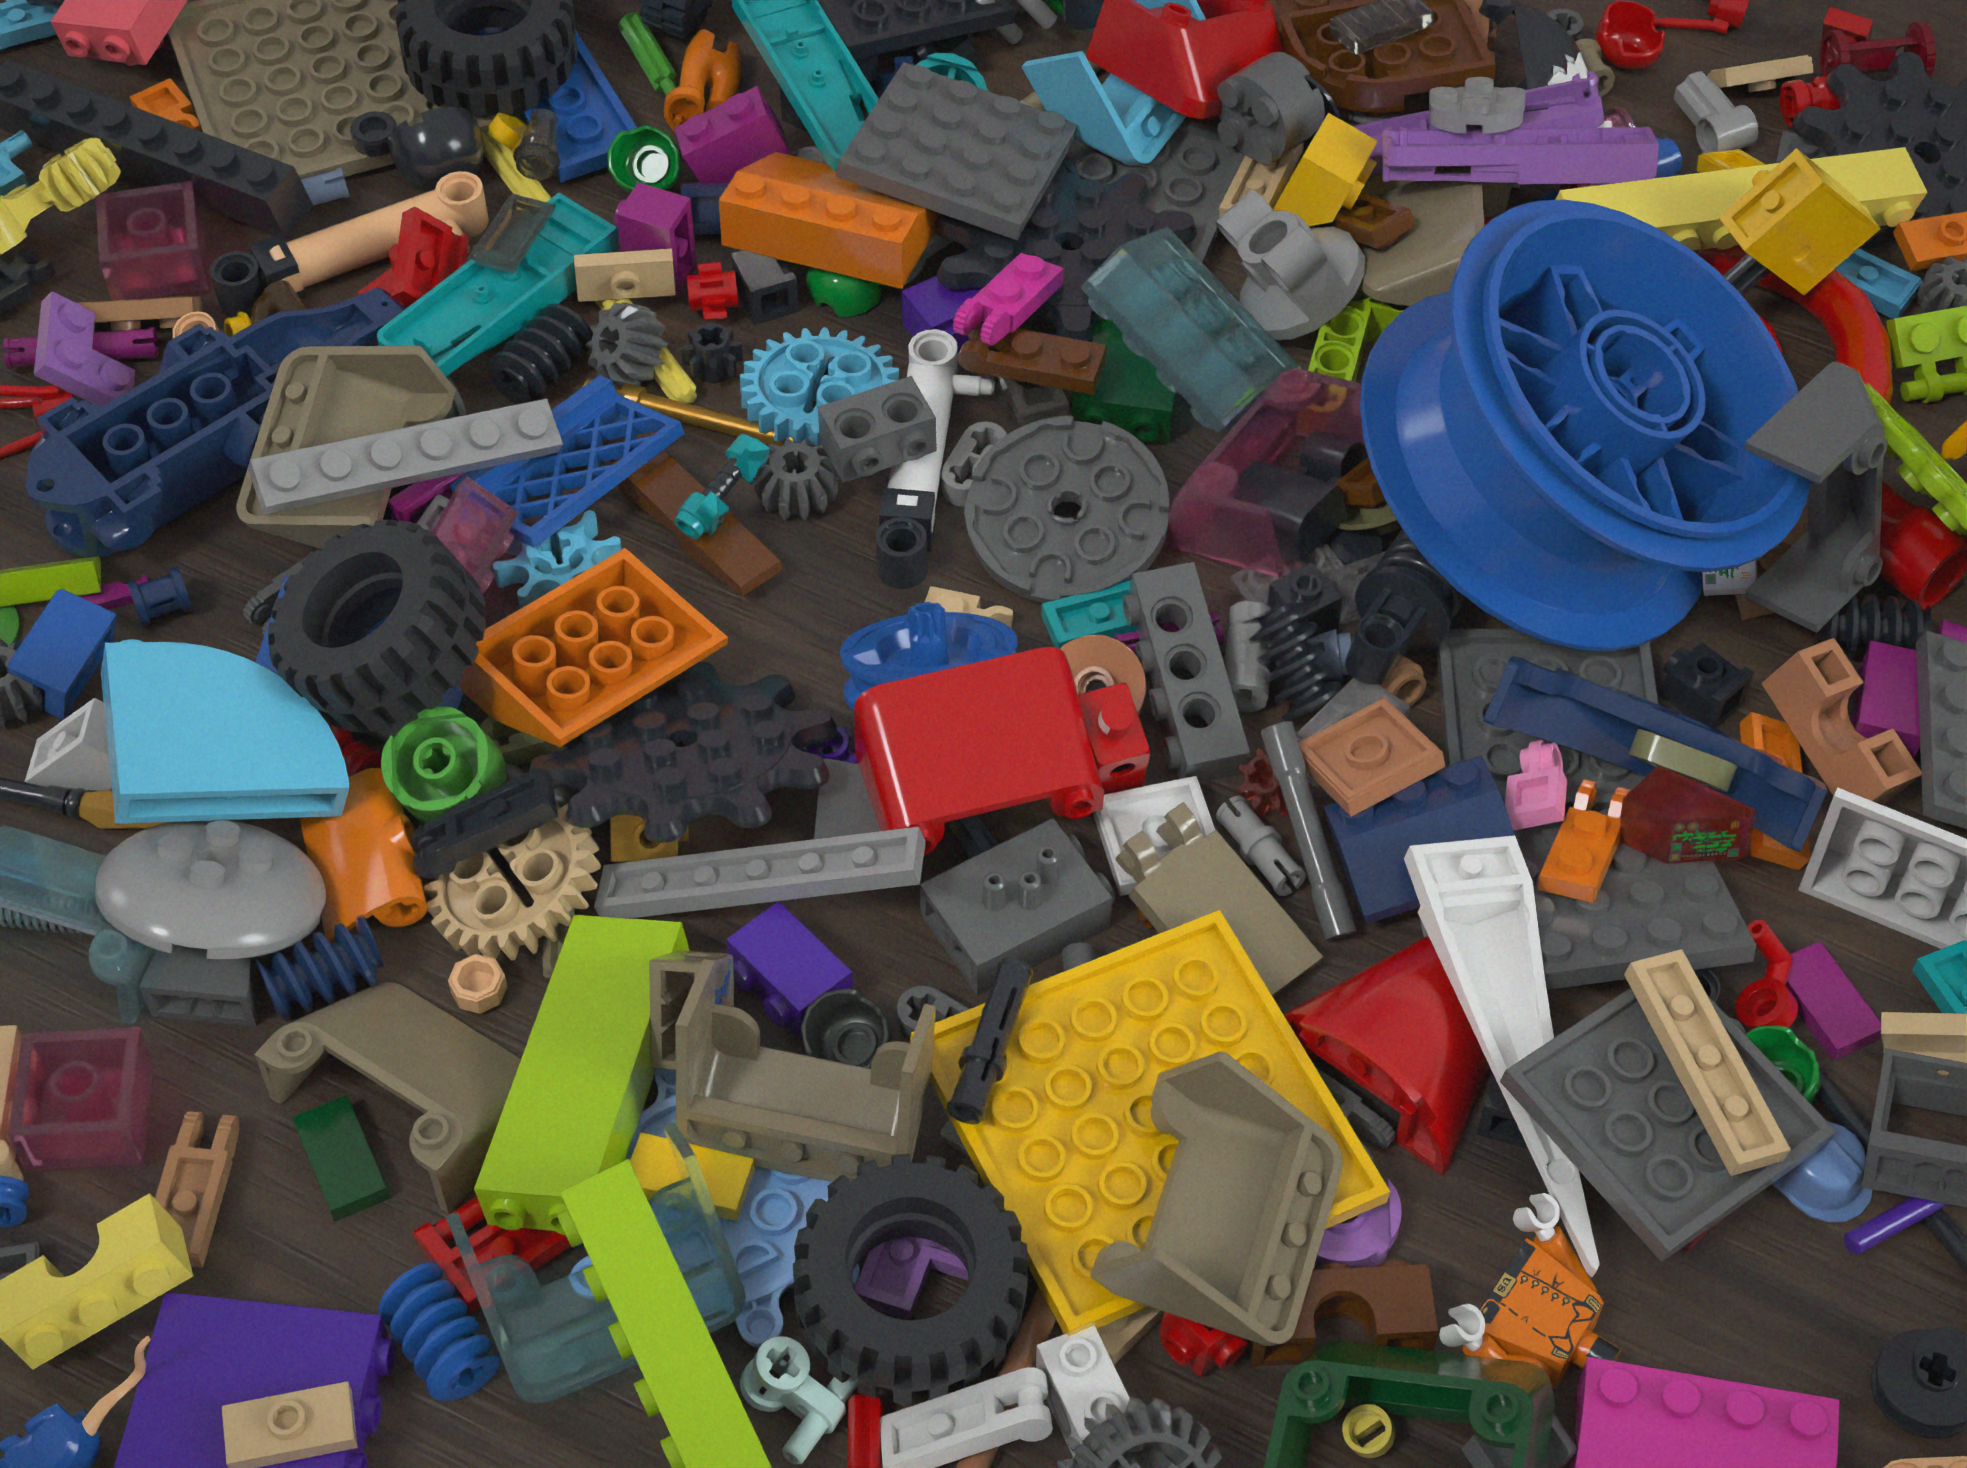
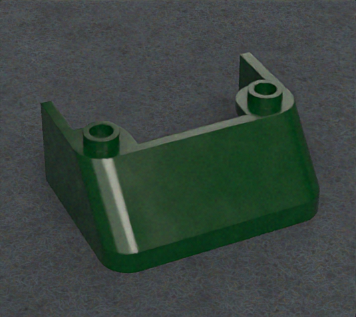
(1500, 1398)

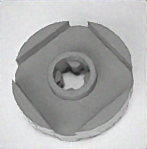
(1477, 104)

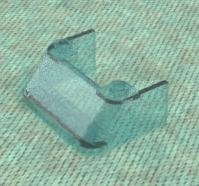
(558, 1334)

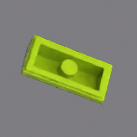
(42, 581)

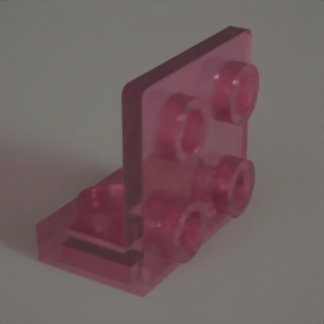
(476, 529)

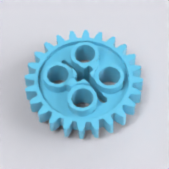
(789, 376)

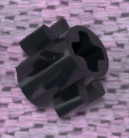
(712, 353)

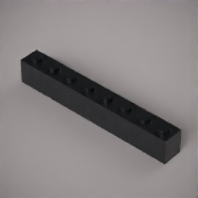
(154, 148)

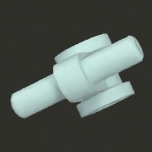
(796, 1390)

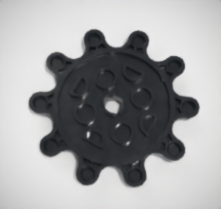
(1898, 114)
(1074, 210)
(732, 755)

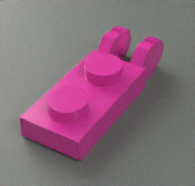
(1009, 298)

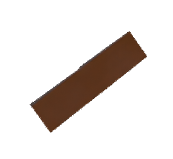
(728, 553)

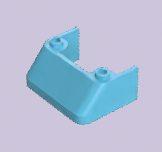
(1109, 115)

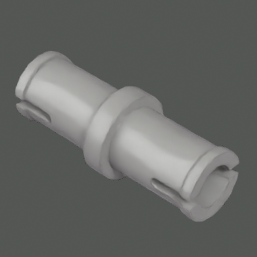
(1260, 845)

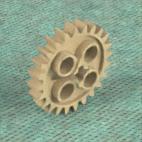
(482, 911)

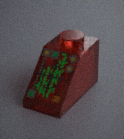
(1684, 820)

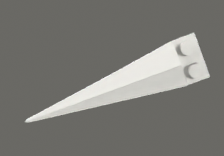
(1486, 934)

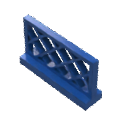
(583, 422)

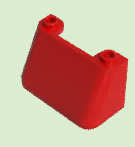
(976, 743)

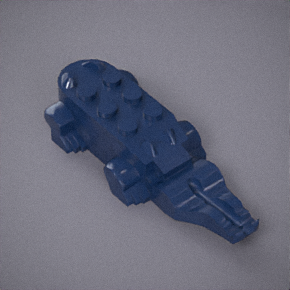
(180, 435)

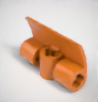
(366, 858)

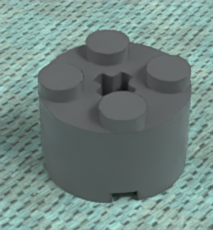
(1269, 108)

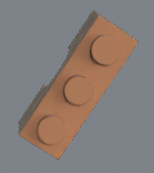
(1813, 700)

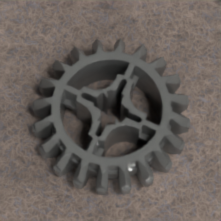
(1106, 1446)

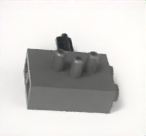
(1014, 899)

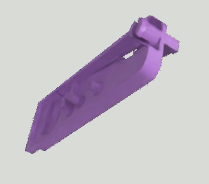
(1568, 104)
(1522, 155)

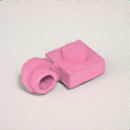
(1540, 791)

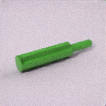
(648, 53)

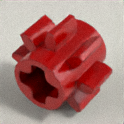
(712, 291)

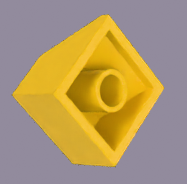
(1329, 173)

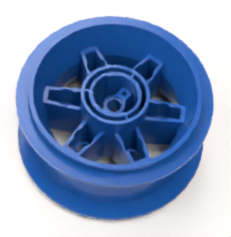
(1580, 426)

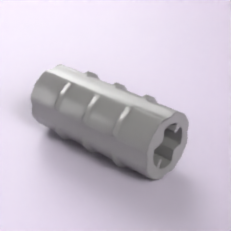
(1240, 658)

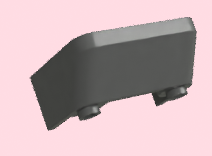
(1840, 445)

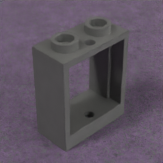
(1911, 1163)

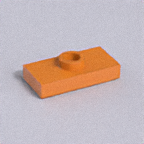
(1932, 240)

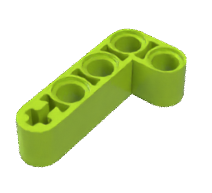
(1344, 337)

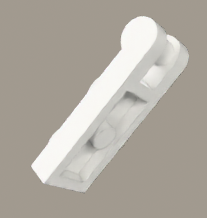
(967, 1421)

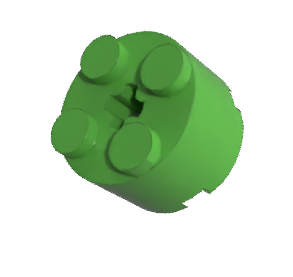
(440, 762)

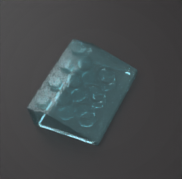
(1187, 327)

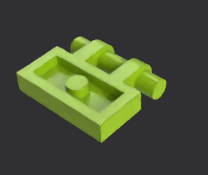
(1925, 340)

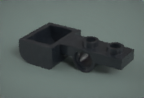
(1305, 502)

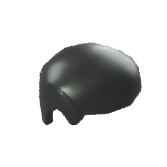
(845, 1028)

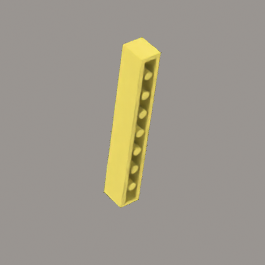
(1691, 204)

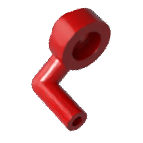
(1768, 999)

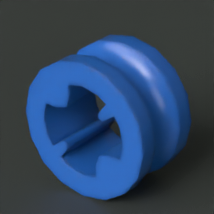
(12, 1199)

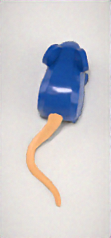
(65, 1439)

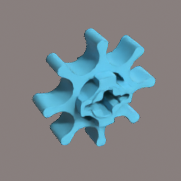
(538, 565)

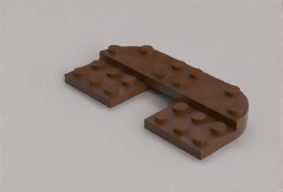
(1382, 76)

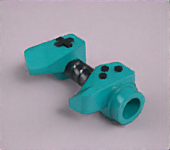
(706, 511)

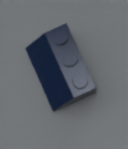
(1443, 807)

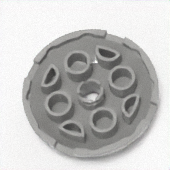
(211, 889)

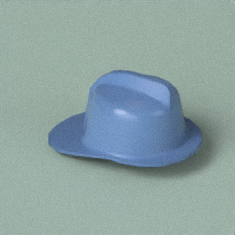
(1830, 1180)

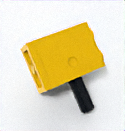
(1795, 225)

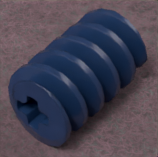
(321, 968)

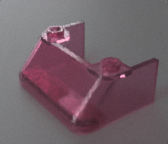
(1203, 511)

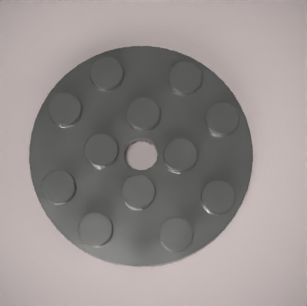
(1055, 462)

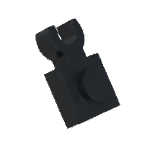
(20, 274)

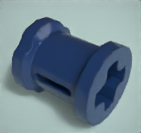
(160, 596)

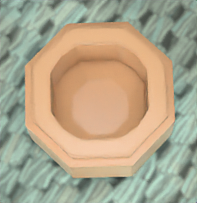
(477, 983)

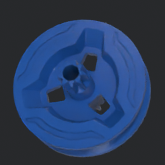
(919, 645)

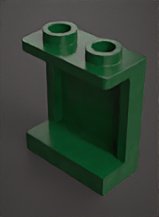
(1126, 391)

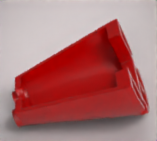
(1405, 1043)

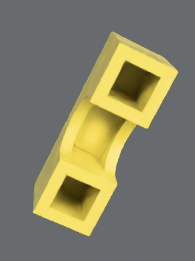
(135, 1262)

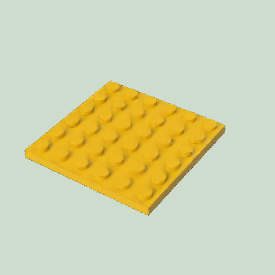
(1072, 1115)

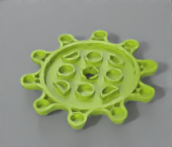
(1923, 466)

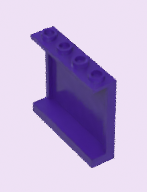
(239, 1351)

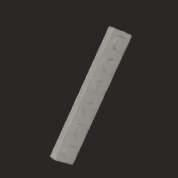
(404, 456)
(762, 874)

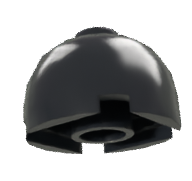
(437, 146)

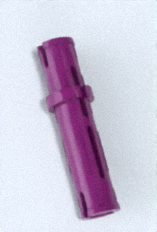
(114, 344)

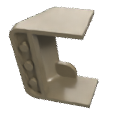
(793, 1107)

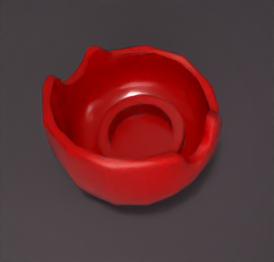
(1629, 35)

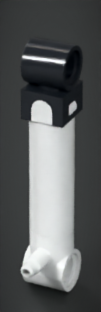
(912, 488)

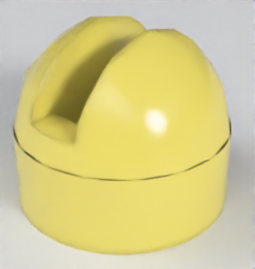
(1363, 1422)

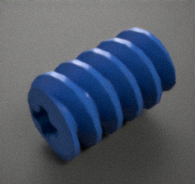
(437, 1333)

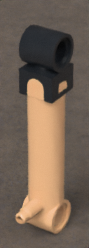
(343, 247)

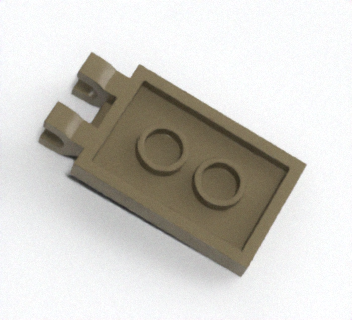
(1210, 877)

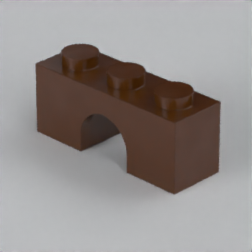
(1386, 1301)

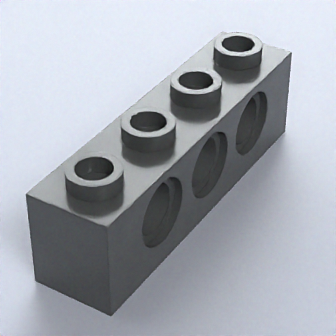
(1177, 597)

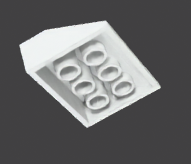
(1891, 870)

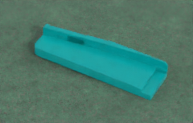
(811, 69)
(497, 300)

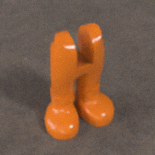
(702, 67)

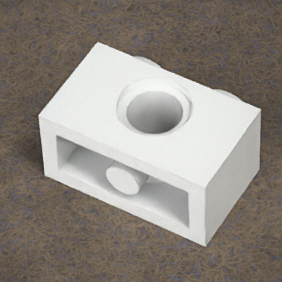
(1080, 1381)

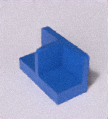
(64, 649)

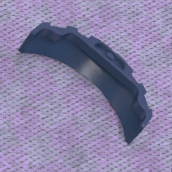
(1604, 724)

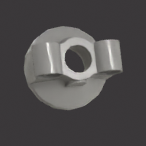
(1294, 271)

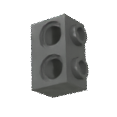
(877, 429)

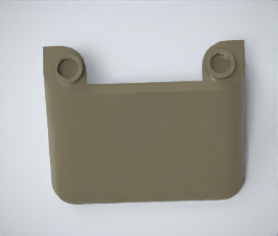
(1426, 256)
(336, 397)
(419, 1057)
(1236, 1208)

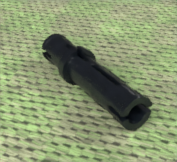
(984, 1059)

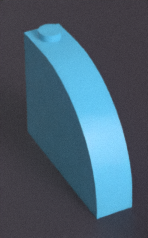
(213, 738)

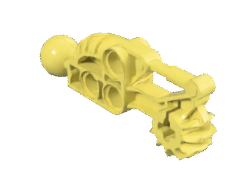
(63, 181)

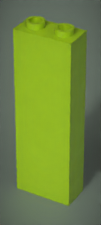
(579, 1073)

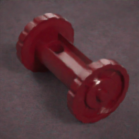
(1876, 55)

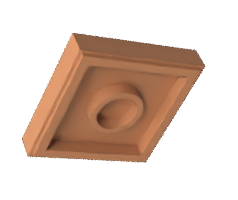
(1369, 756)

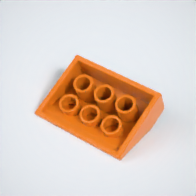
(814, 219)
(587, 650)

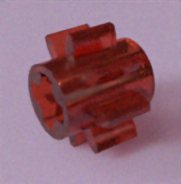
(1258, 785)

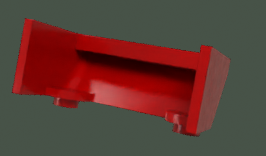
(1177, 55)

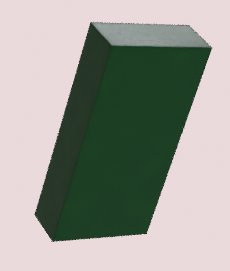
(340, 1158)

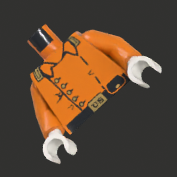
(1539, 1306)

